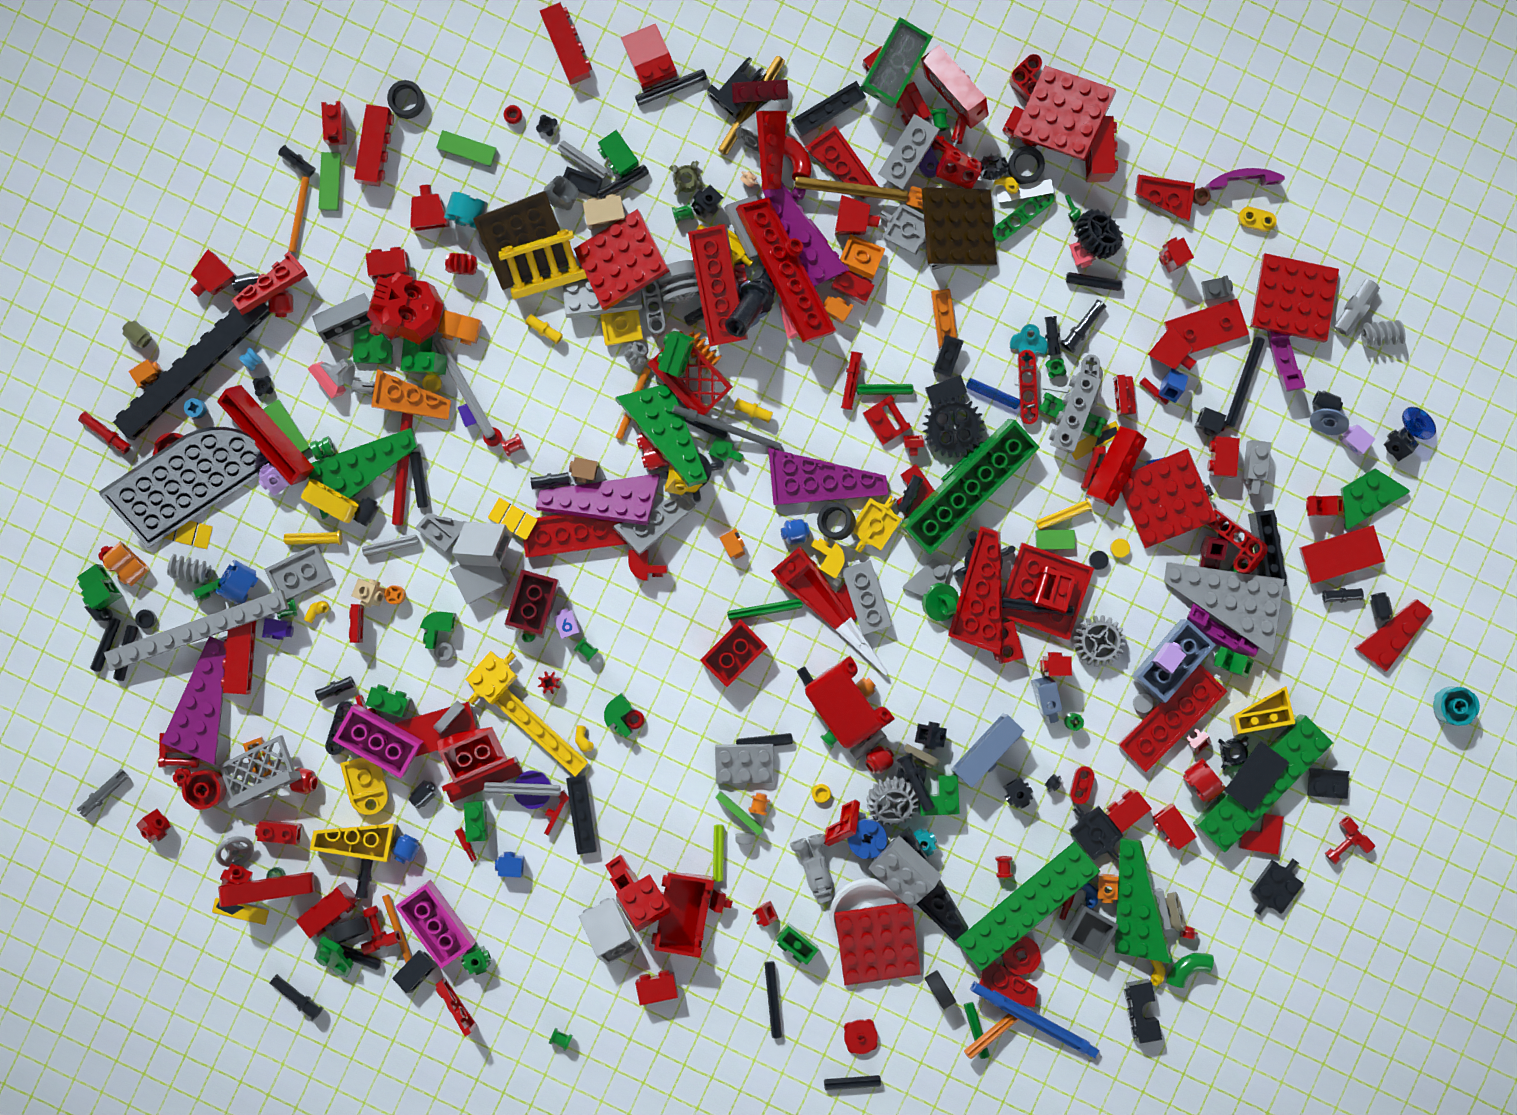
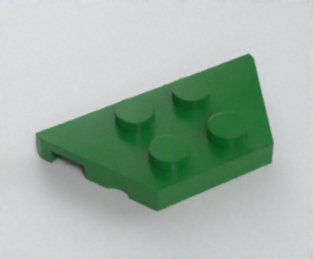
(1369, 495)

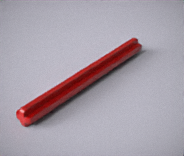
(401, 478)

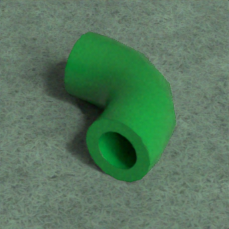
(1187, 966)

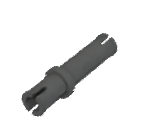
(95, 799)

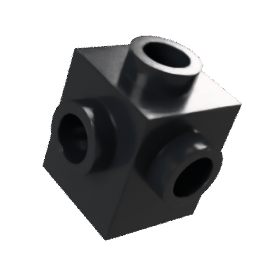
(706, 202)
(1400, 443)
(931, 735)
(1013, 788)

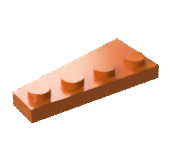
(400, 396)

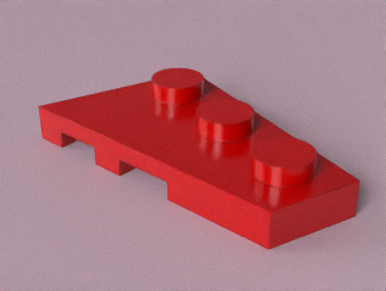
(1167, 194)
(1010, 985)
(456, 1007)

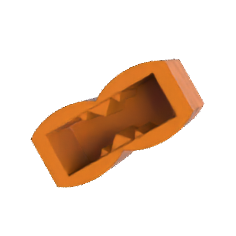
(460, 327)
(125, 564)

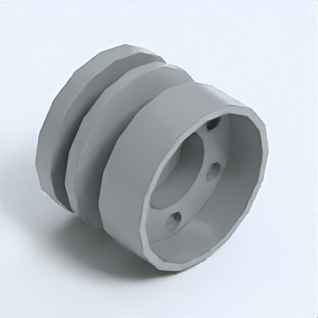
(680, 286)

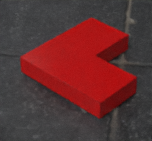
(924, 491)
(846, 826)
(1267, 839)

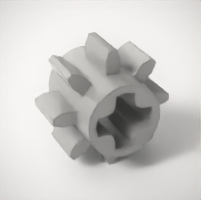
(635, 353)

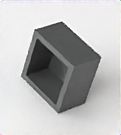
(1090, 931)

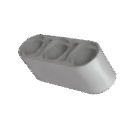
(658, 316)

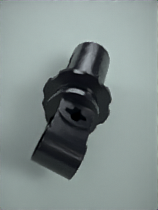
(755, 300)

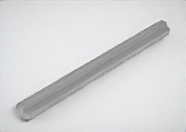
(465, 389)

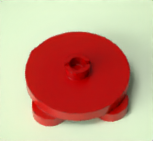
(860, 1036)

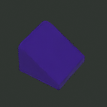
(466, 415)

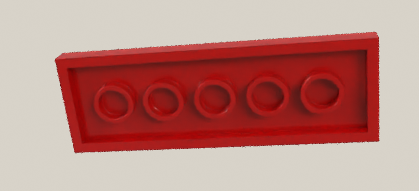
(715, 281)
(569, 534)
(1172, 719)

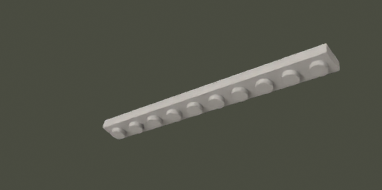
(196, 630)

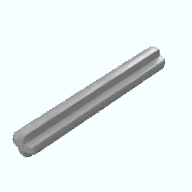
(518, 788)

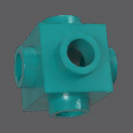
(924, 835)

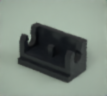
(415, 971)

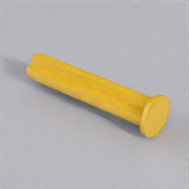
(1064, 514)
(313, 538)

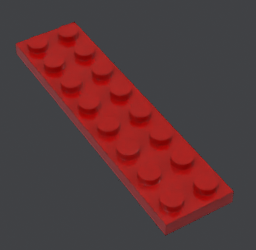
(785, 271)

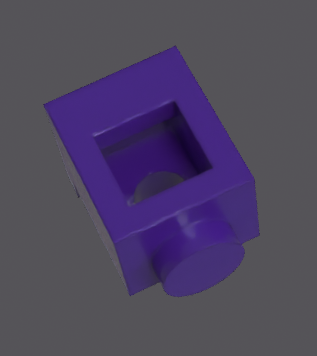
(277, 628)

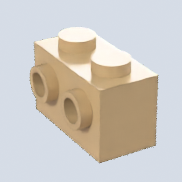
(603, 211)

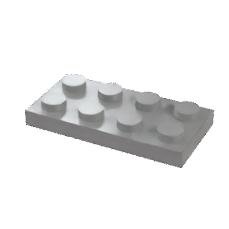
(582, 301)

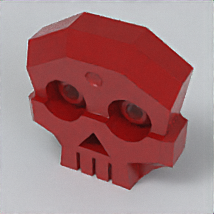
(392, 303)

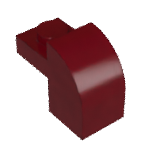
(1212, 552)

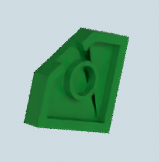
(371, 348)
(330, 955)

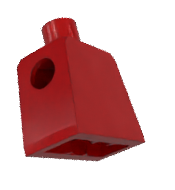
(427, 211)
(854, 217)
(211, 274)
(1173, 350)

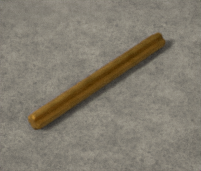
(750, 107)
(851, 189)

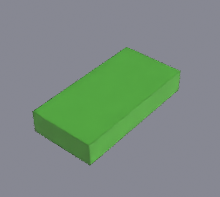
(1055, 539)

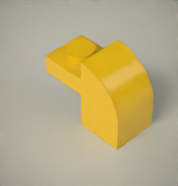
(834, 557)

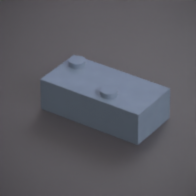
(1163, 684)
(988, 750)

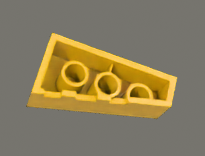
(364, 842)

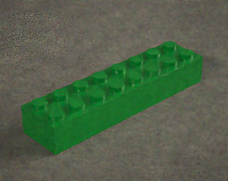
(969, 486)
(1228, 819)
(1028, 906)

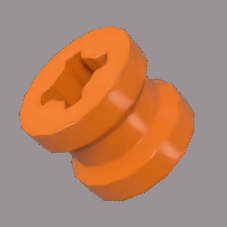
(392, 596)

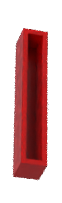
(266, 433)

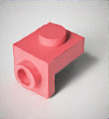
(1081, 257)

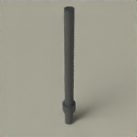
(692, 415)

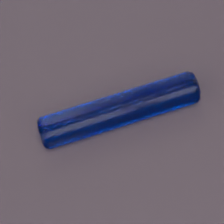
(993, 393)

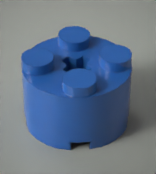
(237, 582)
(877, 842)

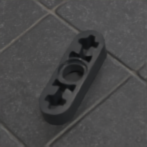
(339, 712)

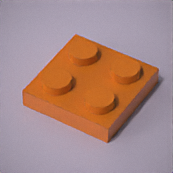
(862, 256)

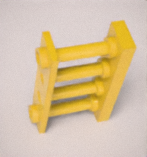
(539, 283)

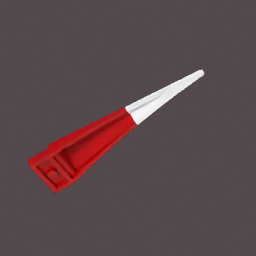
(808, 584)

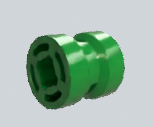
(322, 448)

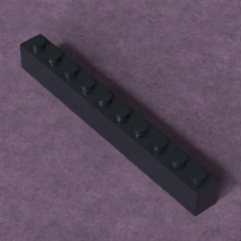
(188, 370)

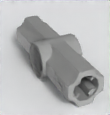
(1356, 307)

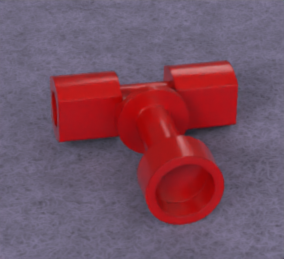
(1353, 837)
(379, 938)

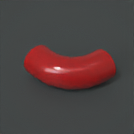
(799, 157)

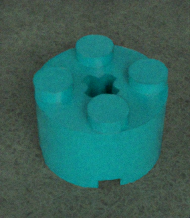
(463, 209)
(1445, 703)

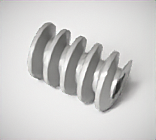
(1383, 331)
(189, 571)

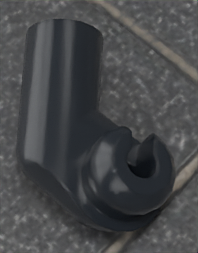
(99, 614)

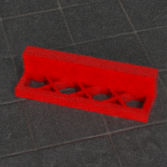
(475, 783)

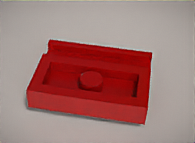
(356, 617)

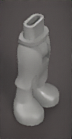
(815, 867)

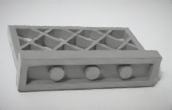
(260, 788)

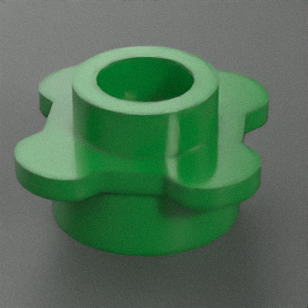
(1059, 363)

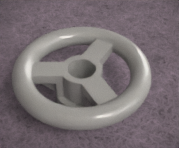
(233, 849)

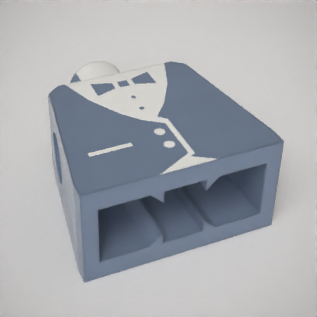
(1046, 691)

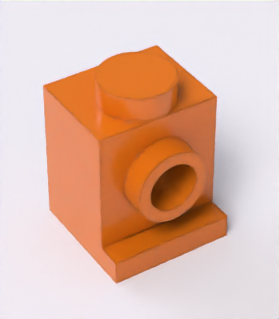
(837, 308)
(145, 373)
(733, 544)
(1107, 880)

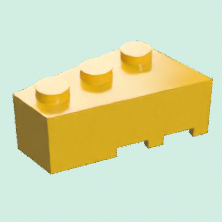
(1264, 715)

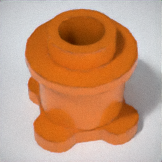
(759, 804)

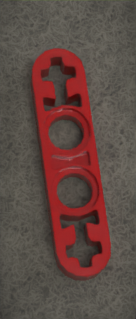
(1023, 387)

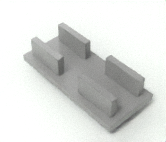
(908, 151)
(866, 597)

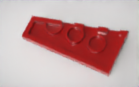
(771, 139)
(839, 158)
(276, 281)
(1391, 639)

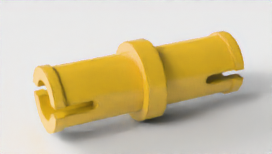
(544, 329)
(753, 410)

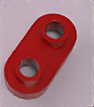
(1083, 785)

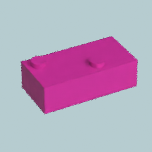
(378, 740)
(435, 924)

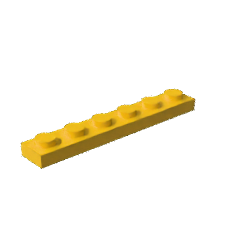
(541, 732)

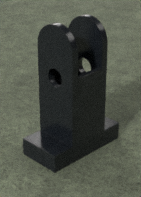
(724, 96)

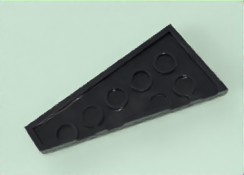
(937, 902)

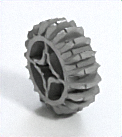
(1102, 633)
(886, 809)

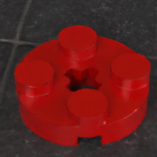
(1023, 965)

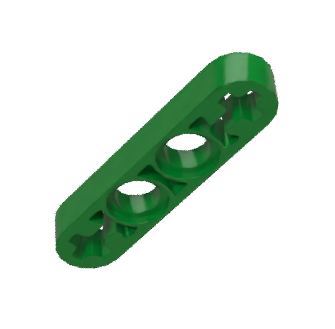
(1022, 215)

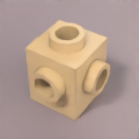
(369, 592)

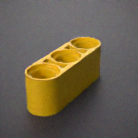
(329, 501)

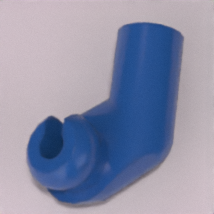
(1091, 895)

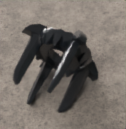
(1228, 745)

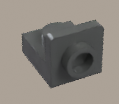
(1217, 288)

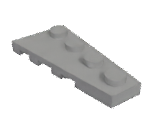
(661, 521)

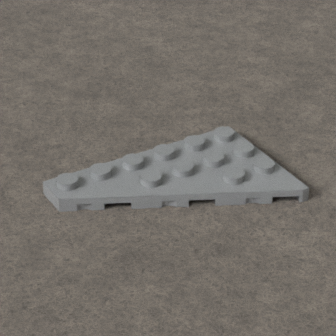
(1238, 599)

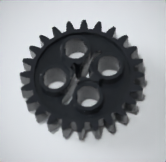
(970, 423)

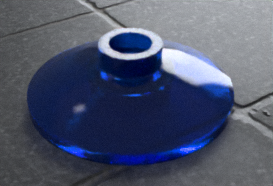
(1419, 423)

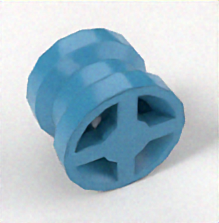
(251, 359)
(198, 410)

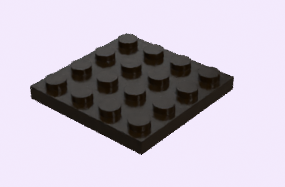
(518, 225)
(959, 226)

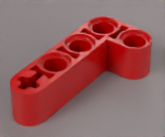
(1028, 76)
(1246, 545)

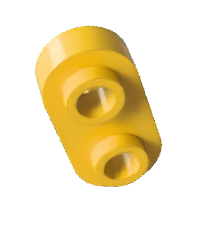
(1258, 219)

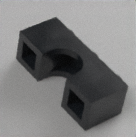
(1143, 1028)

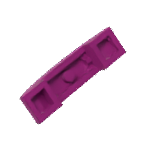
(1266, 177)
(1285, 361)
(1219, 634)

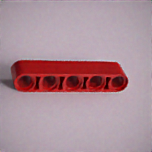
(266, 889)

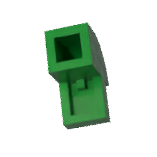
(436, 622)
(1233, 662)
(613, 714)

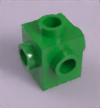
(483, 957)

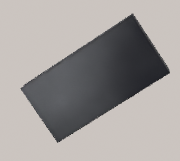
(584, 182)
(950, 387)

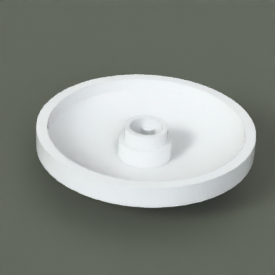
(859, 895)

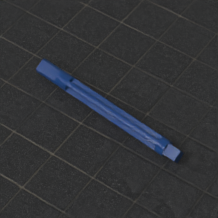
(1035, 1020)

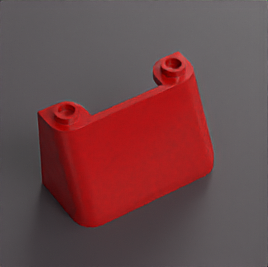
(844, 705)
(684, 926)

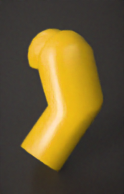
(1009, 184)
(316, 608)
(581, 741)
(1158, 973)

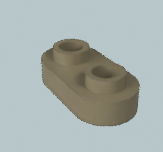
(929, 760)
(1177, 918)

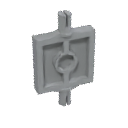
(905, 228)

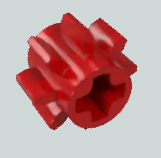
(543, 684)

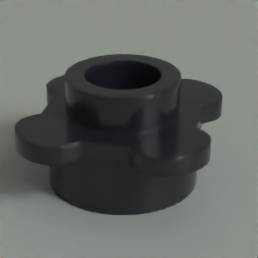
(546, 120)
(258, 382)
(1053, 783)

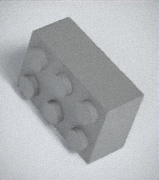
(905, 872)

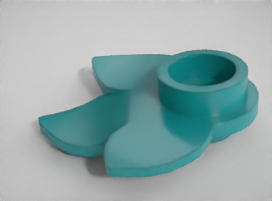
(1035, 343)

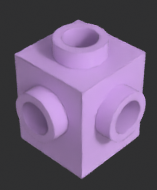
(272, 479)

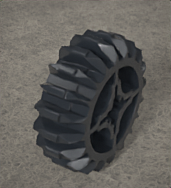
(1098, 234)

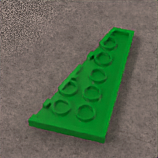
(665, 430)
(360, 466)
(1138, 911)

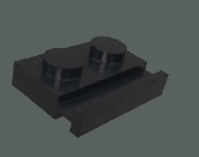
(1328, 783)

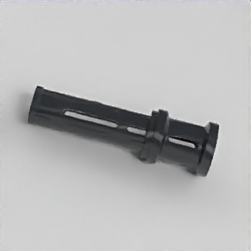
(1078, 333)
(913, 774)
(303, 1002)

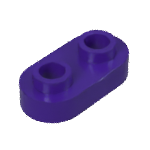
(929, 158)

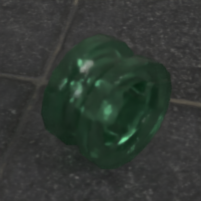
(276, 870)

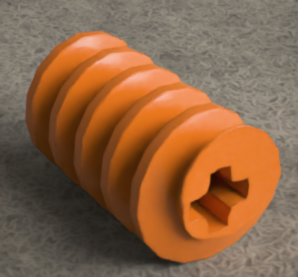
(704, 349)

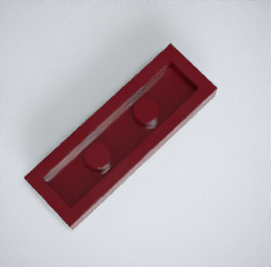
(760, 90)

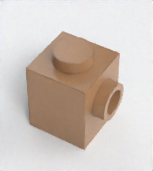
(583, 469)

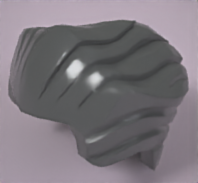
(561, 193)

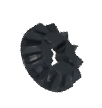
(992, 173)

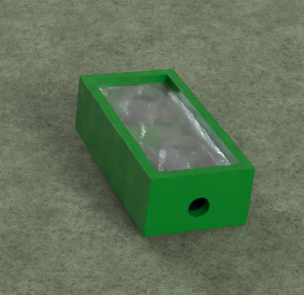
(895, 62)

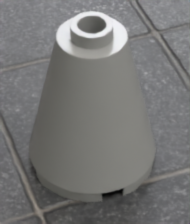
(748, 128)

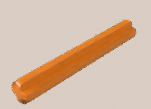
(991, 1035)

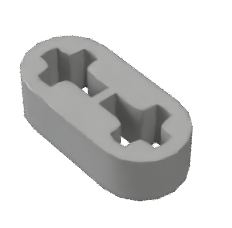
(449, 717)

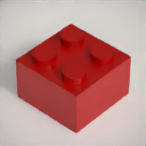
(642, 903)

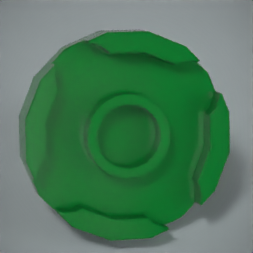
(940, 602)

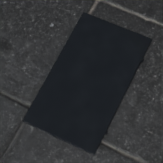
(1256, 776)

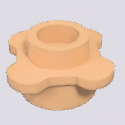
(749, 179)

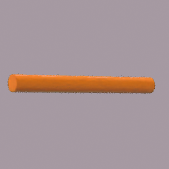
(298, 214)
(626, 419)
(396, 926)

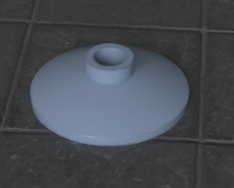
(1329, 421)

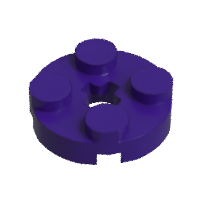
(532, 801)

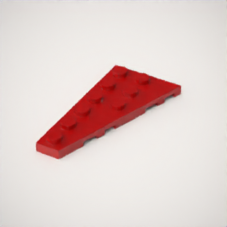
(980, 600)

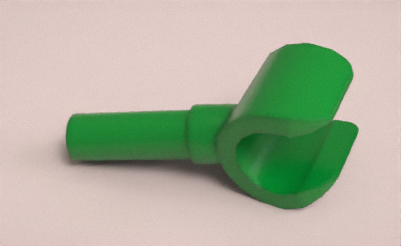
(1075, 213)

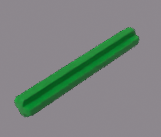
(764, 609)

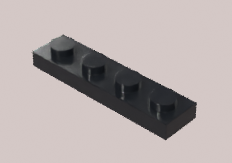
(828, 109)
(581, 814)

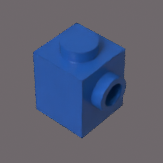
(1173, 385)
(509, 865)

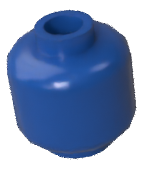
(795, 531)
(405, 848)

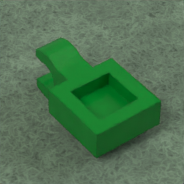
(723, 449)
(204, 592)

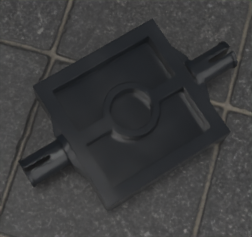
(1096, 833)
(1276, 887)

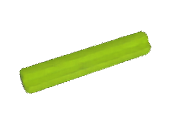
(718, 852)

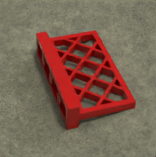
(681, 388)

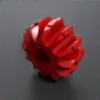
(461, 264)

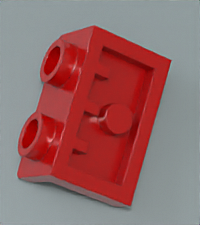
(1124, 395)

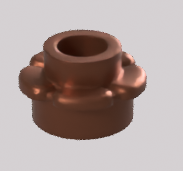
(1205, 193)

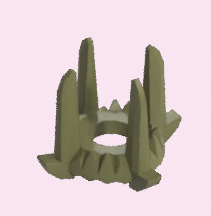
(686, 187)

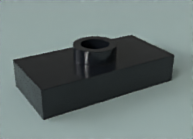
(948, 355)

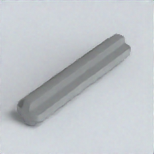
(582, 159)
(390, 545)

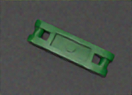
(1044, 408)

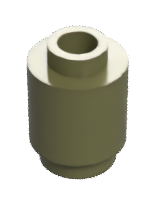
(136, 334)

